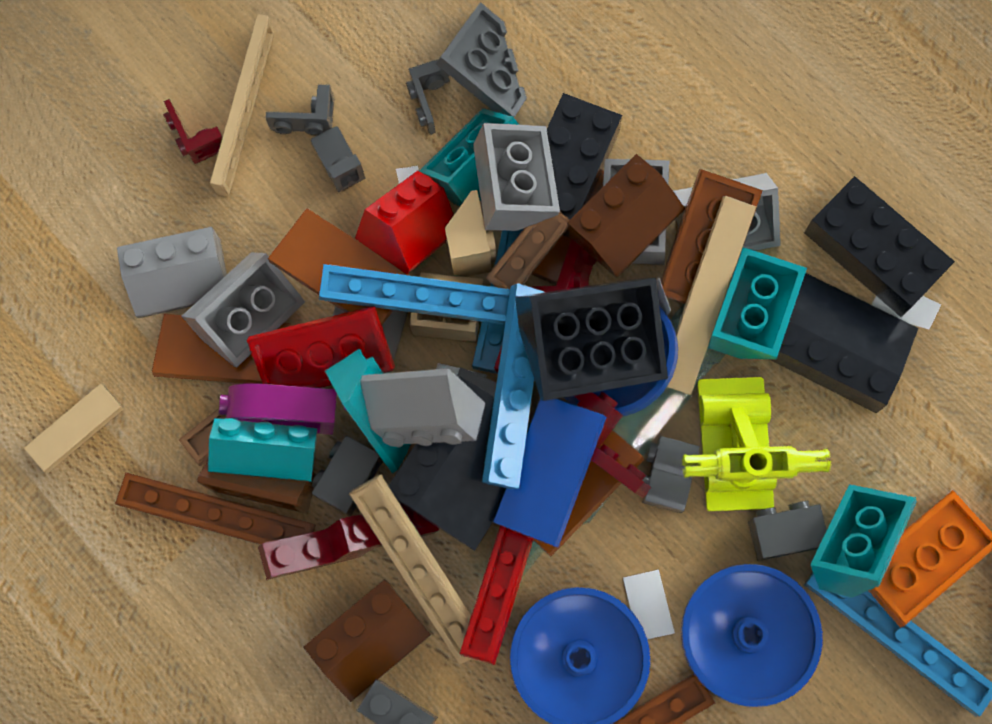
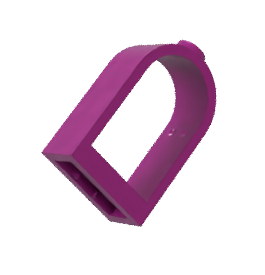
(281, 405)

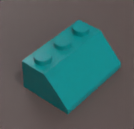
(456, 164)
(757, 306)
(346, 379)
(262, 449)
(861, 540)

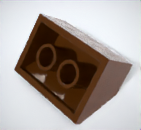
(625, 216)
(277, 492)
(367, 640)

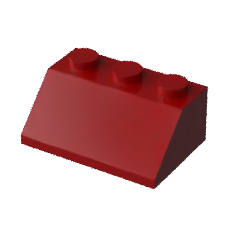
(407, 222)

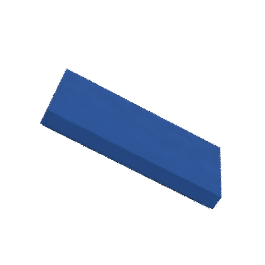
(552, 470)

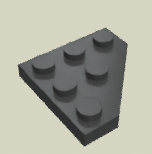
(483, 62)

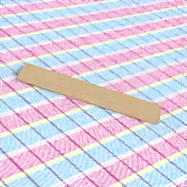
(242, 106)
(709, 289)
(414, 562)

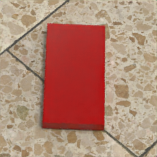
(306, 350)

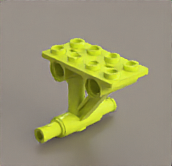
(735, 447)

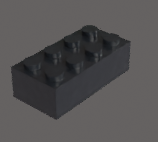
(579, 144)
(878, 246)

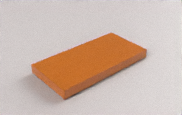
(932, 558)

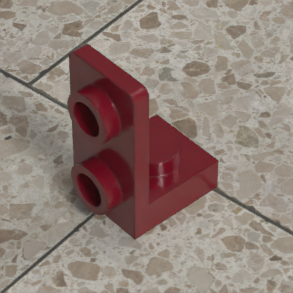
(201, 146)

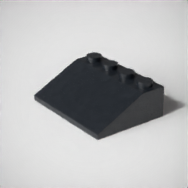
(593, 337)
(845, 344)
(446, 483)

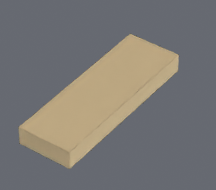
(73, 428)

